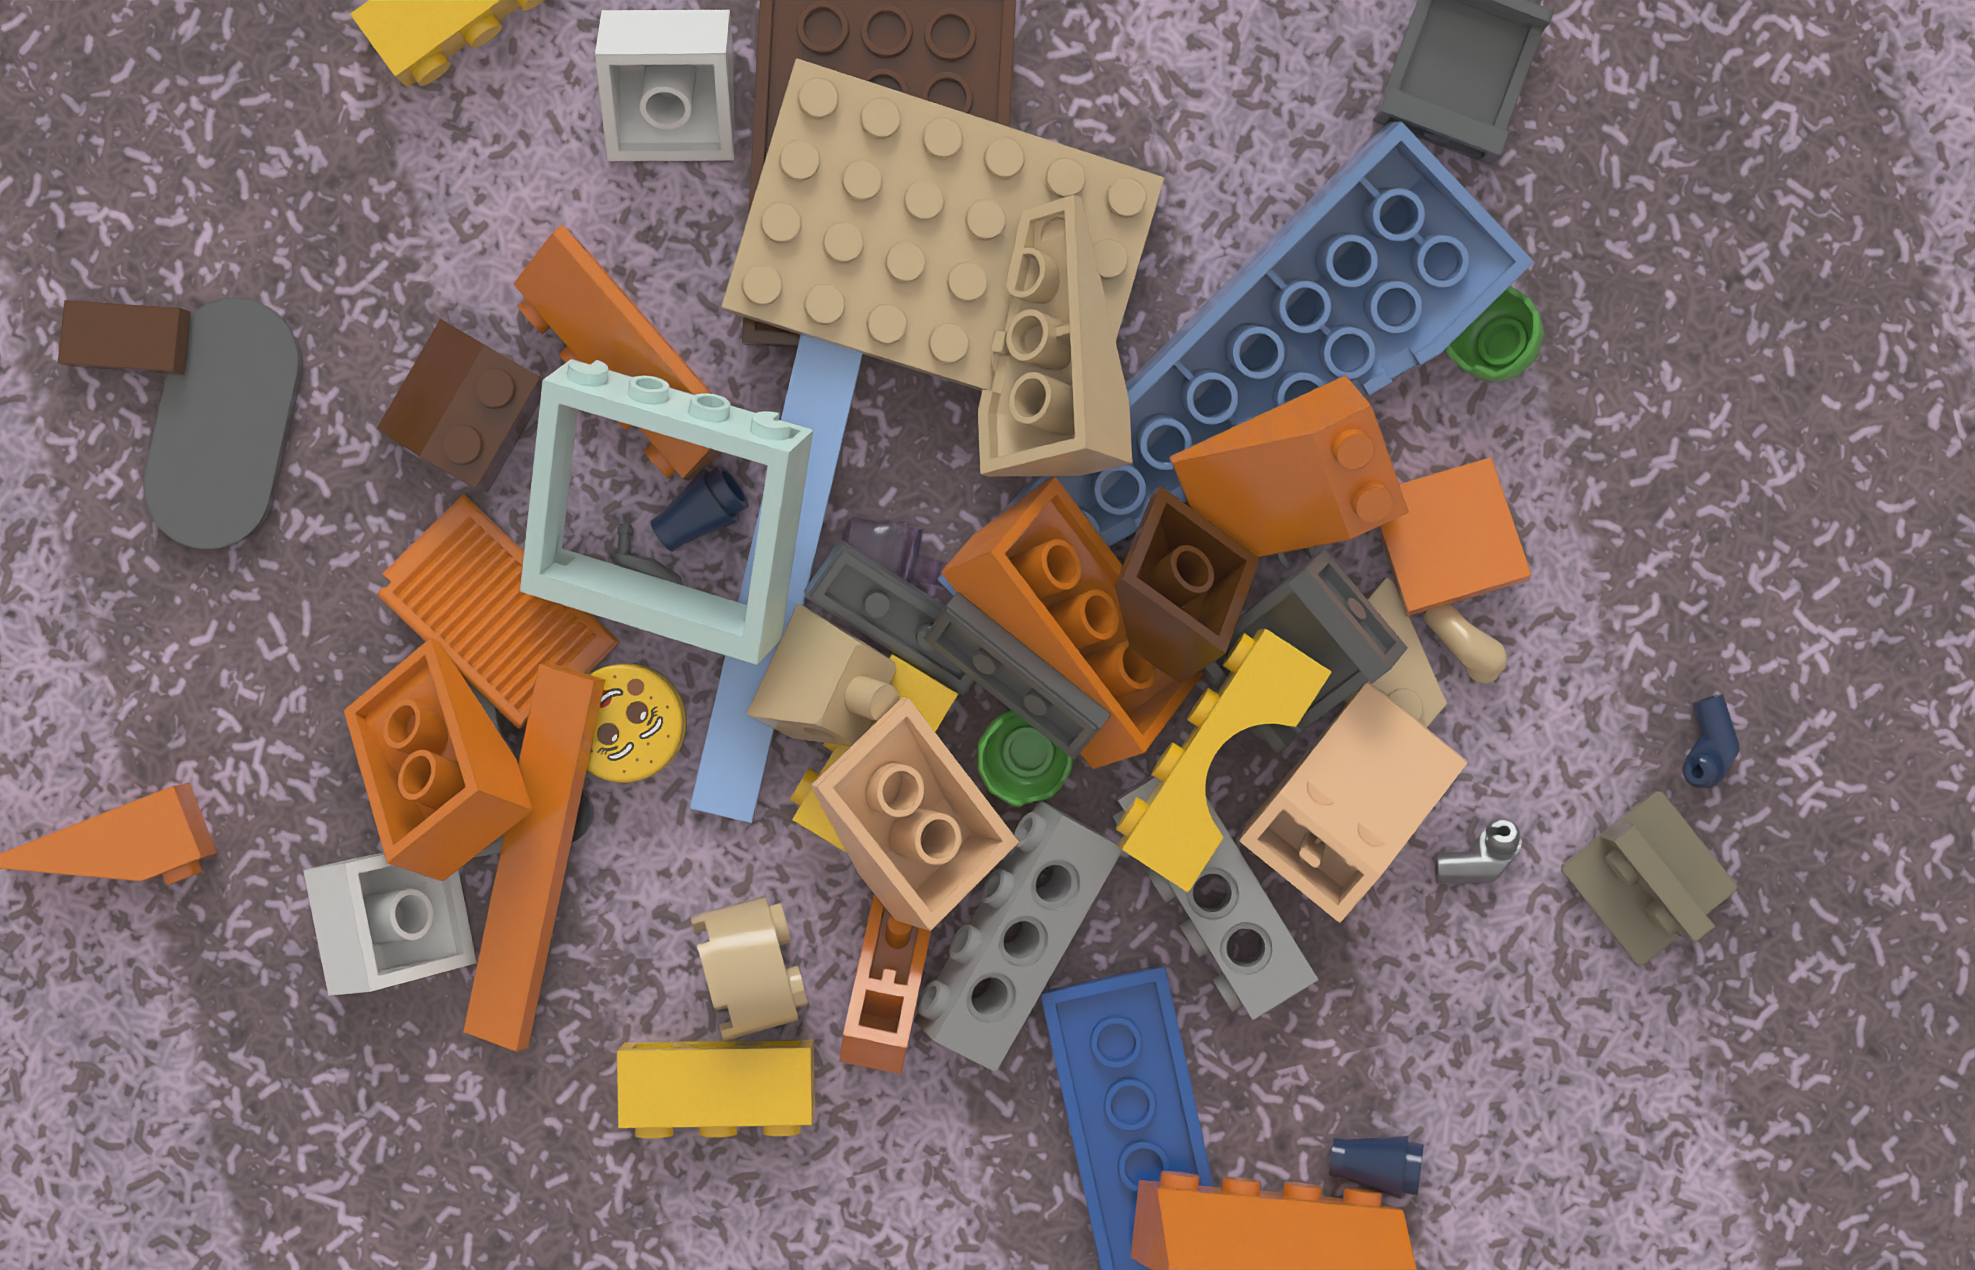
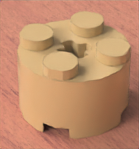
(747, 966)

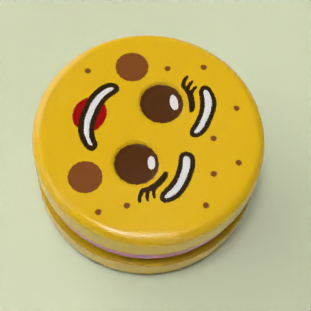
(637, 724)

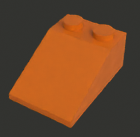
(1295, 474)
(434, 766)

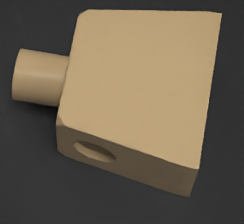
(823, 683)

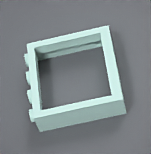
(635, 597)

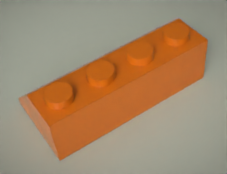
(601, 323)
(1054, 589)
(1252, 1229)

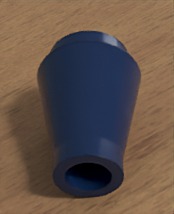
(701, 508)
(1379, 1163)

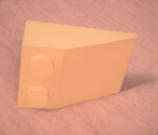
(912, 818)

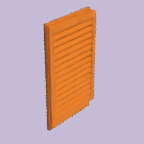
(465, 592)

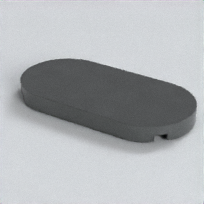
(224, 425)

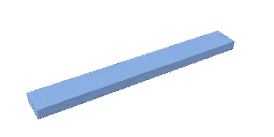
(736, 743)

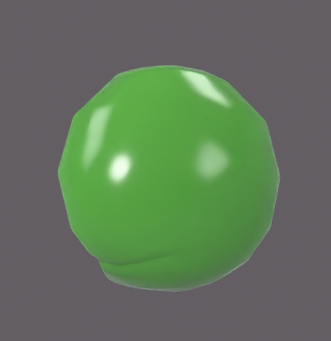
(1501, 339)
(1020, 761)

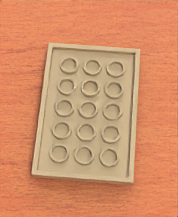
(901, 219)

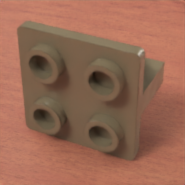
(1650, 879)

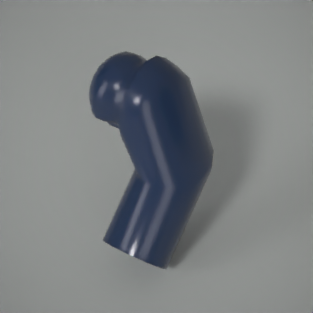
(1715, 747)

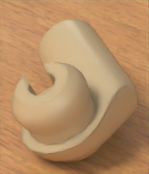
(1474, 648)

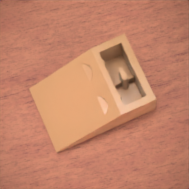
(1352, 801)

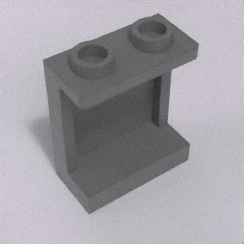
(1463, 72)
(1330, 623)

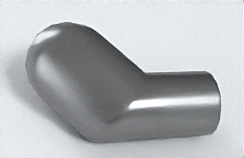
(1484, 860)

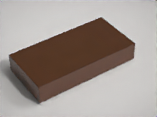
(124, 337)

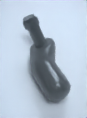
(640, 564)

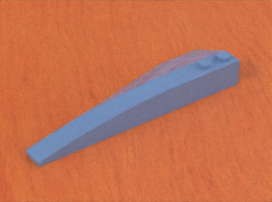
(1351, 286)

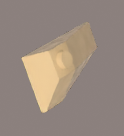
(1058, 374)

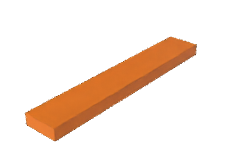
(534, 857)

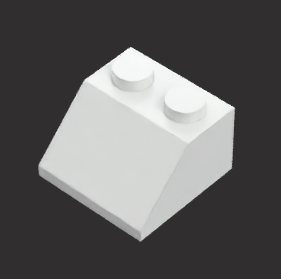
(666, 84)
(385, 924)

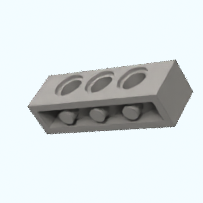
(1278, 967)
(1021, 968)

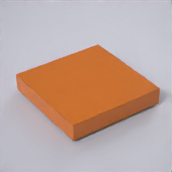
(1453, 539)

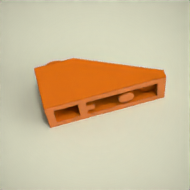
(132, 842)
(884, 992)

